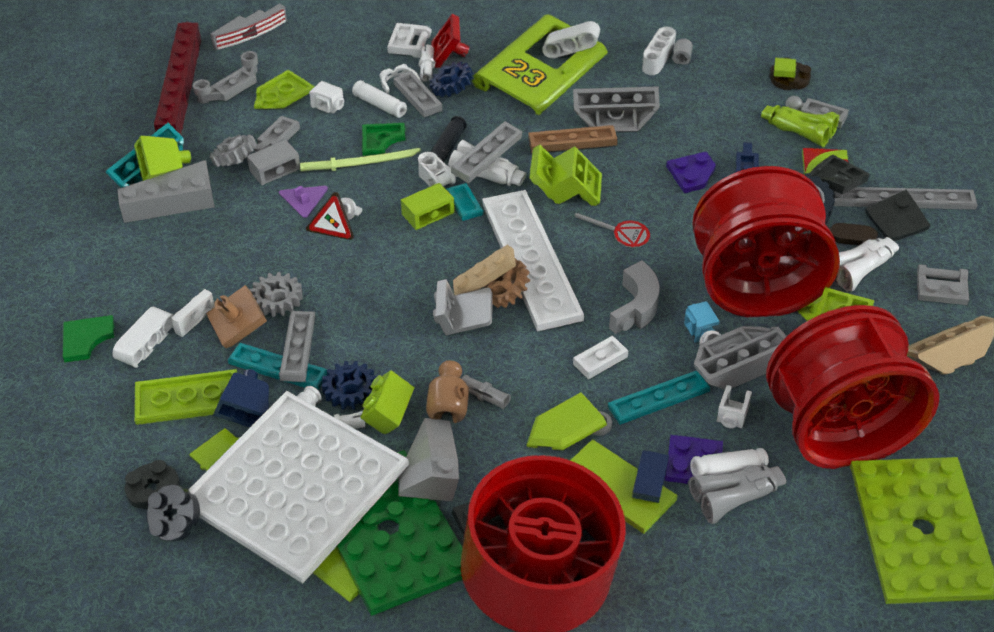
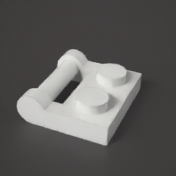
(403, 37)

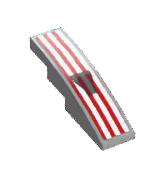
(244, 29)

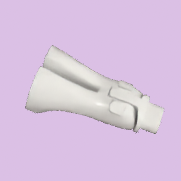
(500, 171)
(862, 260)

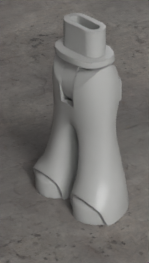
(726, 491)

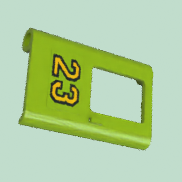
(528, 77)

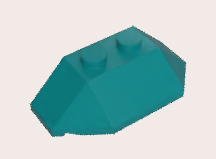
(127, 169)

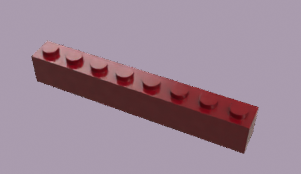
(179, 77)

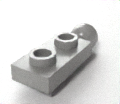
(816, 107)

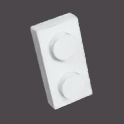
(192, 313)
(600, 357)

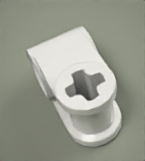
(434, 170)

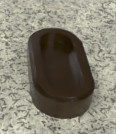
(852, 233)

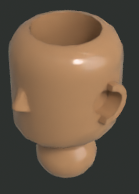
(448, 393)

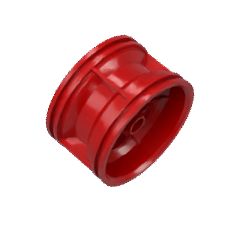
(851, 386)

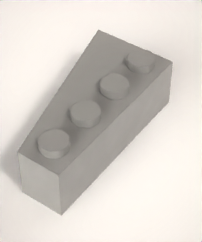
(167, 194)

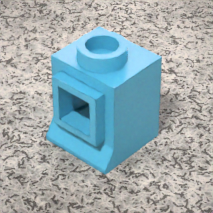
(700, 319)

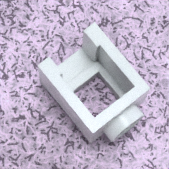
(326, 97)
(733, 413)

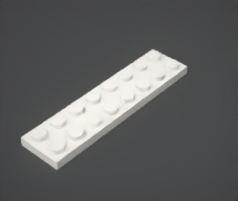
(549, 291)

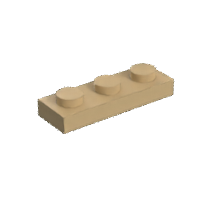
(485, 271)

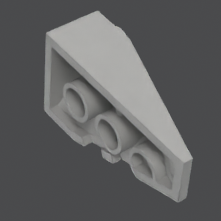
(432, 463)

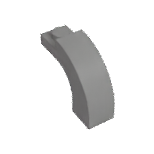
(644, 286)

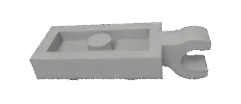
(279, 131)

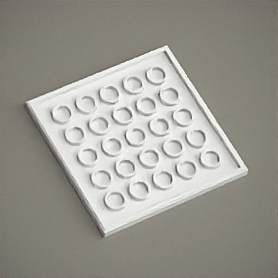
(295, 485)

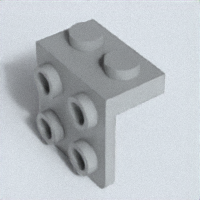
(462, 311)

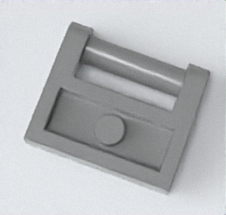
(942, 290)

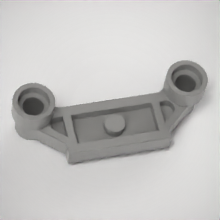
(231, 84)

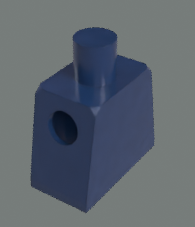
(243, 399)

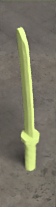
(333, 164)

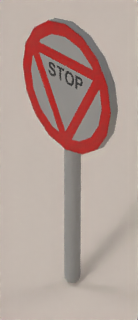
(626, 233)

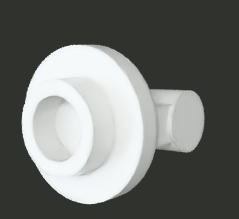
(350, 208)

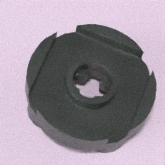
(141, 477)

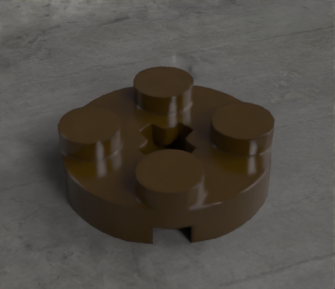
(801, 79)

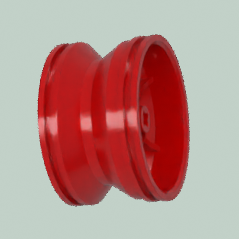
(756, 244)

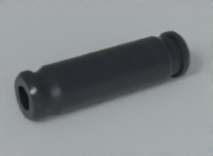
(449, 137)

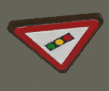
(331, 219)

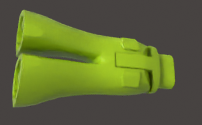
(814, 127)

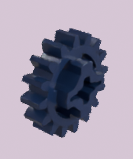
(451, 79)
(348, 384)

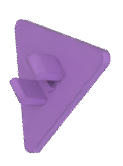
(304, 199)

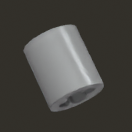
(682, 51)

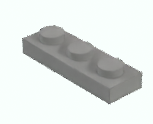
(418, 94)

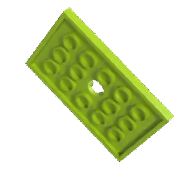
(916, 565)

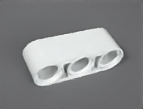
(577, 33)
(658, 50)
(143, 336)

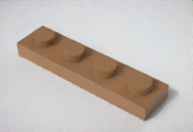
(578, 137)

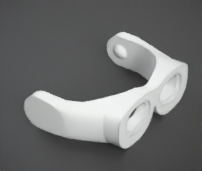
(384, 75)

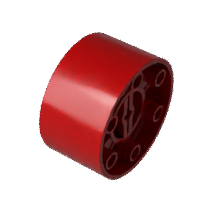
(540, 551)

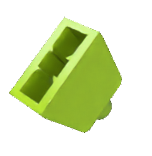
(159, 156)

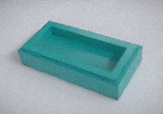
(465, 202)

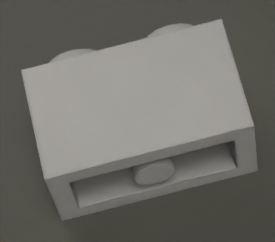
(273, 162)

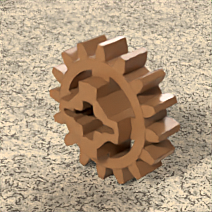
(509, 285)

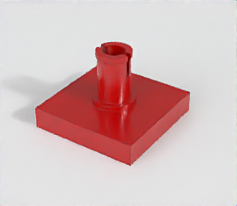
(448, 41)

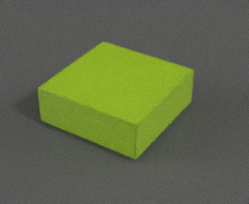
(785, 67)

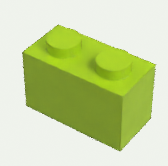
(427, 206)
(387, 402)

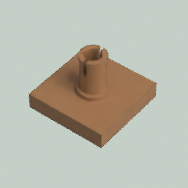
(235, 316)

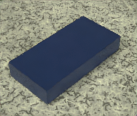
(650, 476)

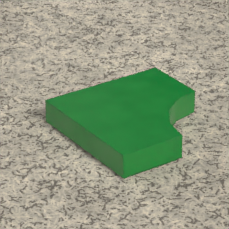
(379, 137)
(84, 335)

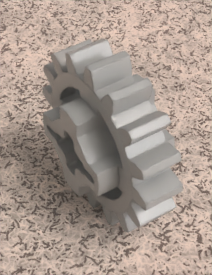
(233, 150)
(276, 293)

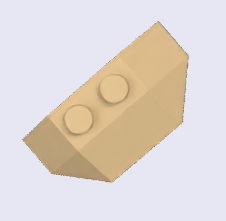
(954, 346)

